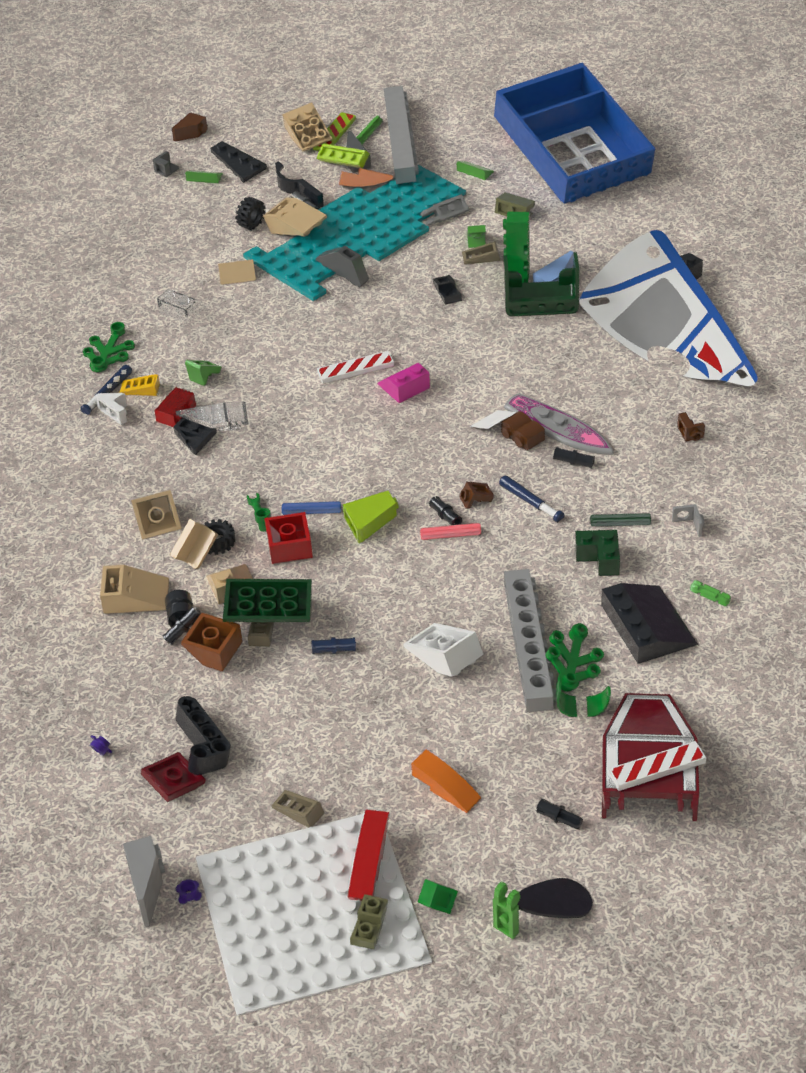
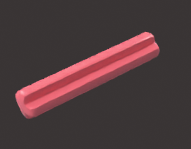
(450, 531)

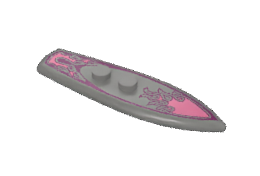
(561, 425)

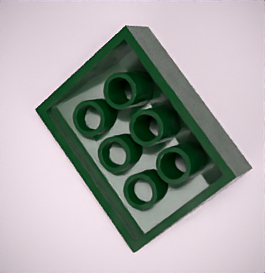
(268, 600)

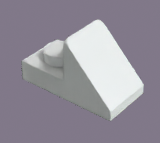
(113, 405)

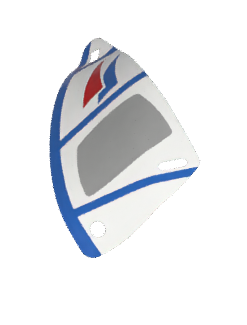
(665, 307)

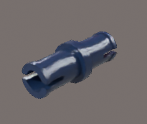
(333, 645)

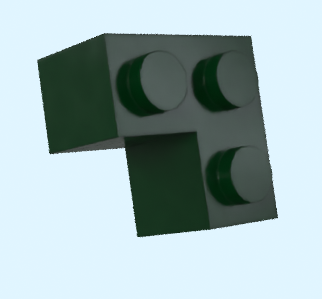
(599, 547)

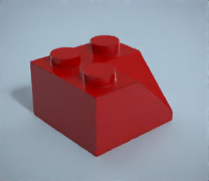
(288, 537)

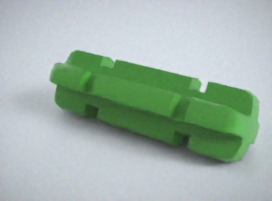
(710, 593)

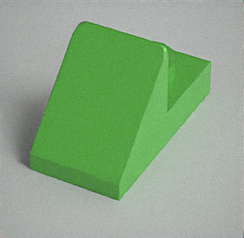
(476, 236)
(200, 370)

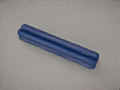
(311, 507)

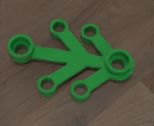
(101, 362)
(567, 676)

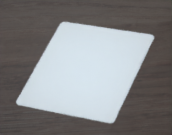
(492, 419)

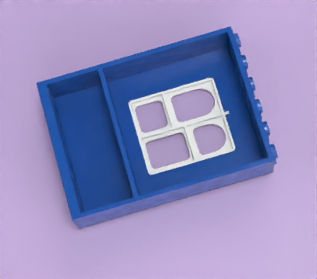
(564, 107)

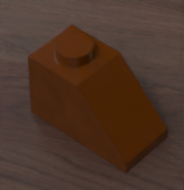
(189, 127)

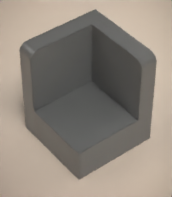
(163, 165)

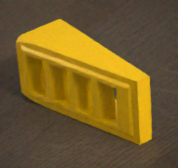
(146, 385)

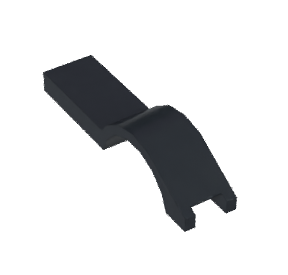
(300, 185)

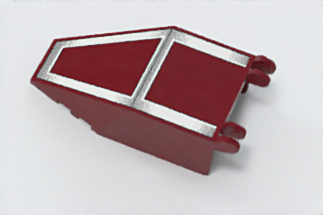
(642, 728)

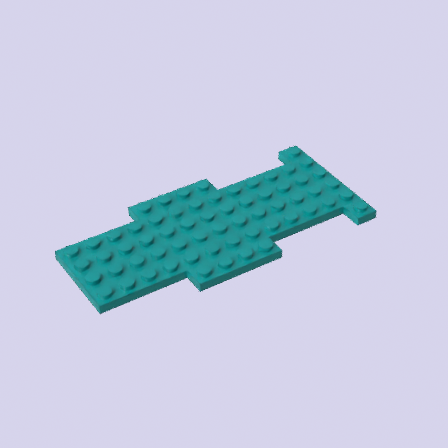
(362, 221)

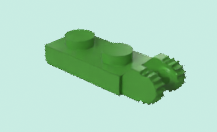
(506, 910)

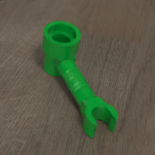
(260, 513)

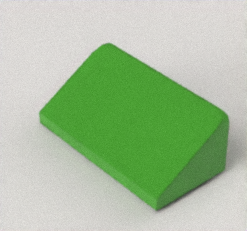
(474, 170)
(203, 176)

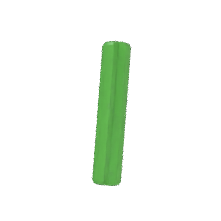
(369, 129)

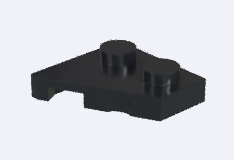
(193, 434)

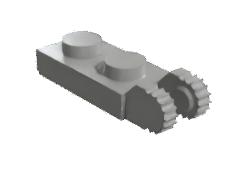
(446, 209)

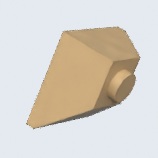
(156, 514)
(218, 580)

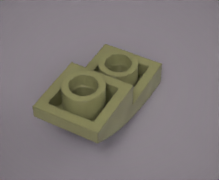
(369, 922)

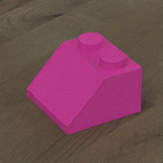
(406, 383)

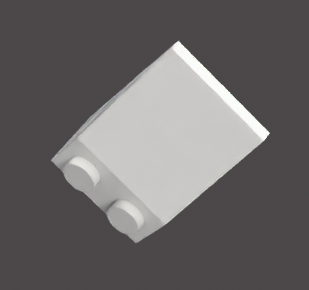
(445, 648)

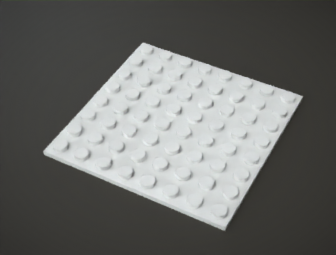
(289, 918)

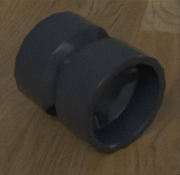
(177, 604)

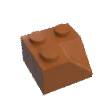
(213, 641)

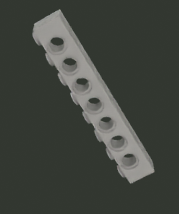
(528, 641)

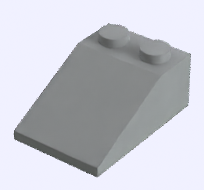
(145, 872)

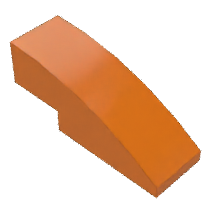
(363, 178)
(444, 781)

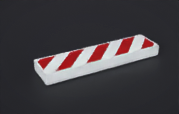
(355, 367)
(657, 765)

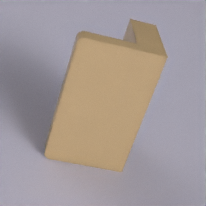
(236, 272)
(194, 543)

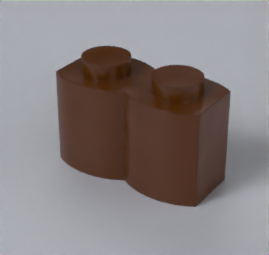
(523, 430)

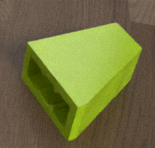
(370, 514)

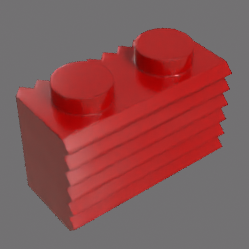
(176, 400)

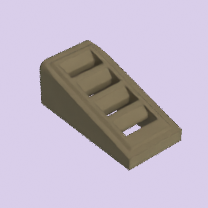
(486, 253)
(260, 637)
(308, 817)

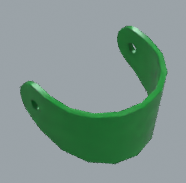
(595, 704)

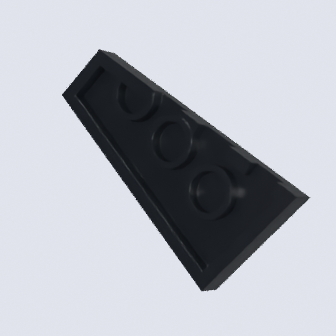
(238, 161)

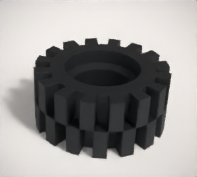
(250, 213)
(225, 542)

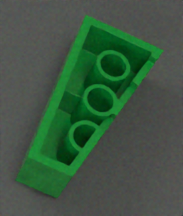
(517, 242)

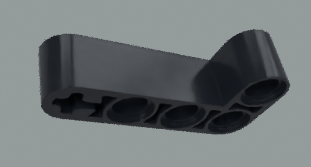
(210, 745)

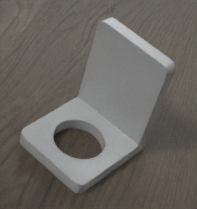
(693, 514)

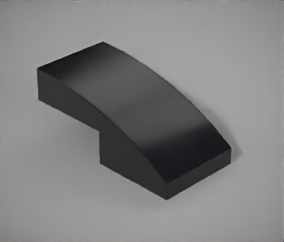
(447, 289)

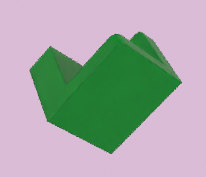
(437, 896)

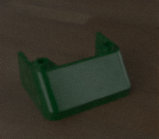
(542, 297)

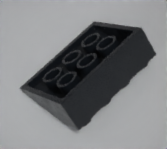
(646, 620)

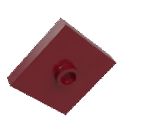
(171, 777)

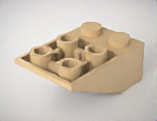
(306, 127)
(293, 218)
(132, 590)

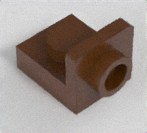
(688, 429)
(475, 492)

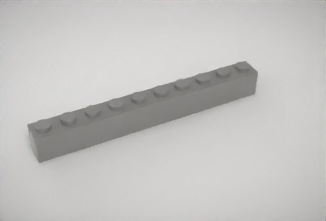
(401, 135)

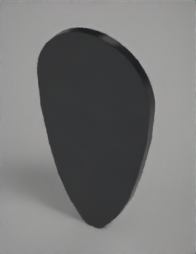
(556, 899)

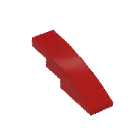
(368, 854)

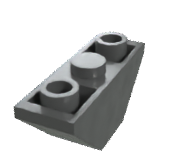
(345, 264)

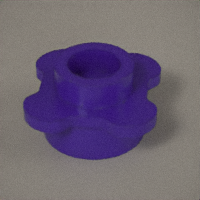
(100, 745)
(188, 885)

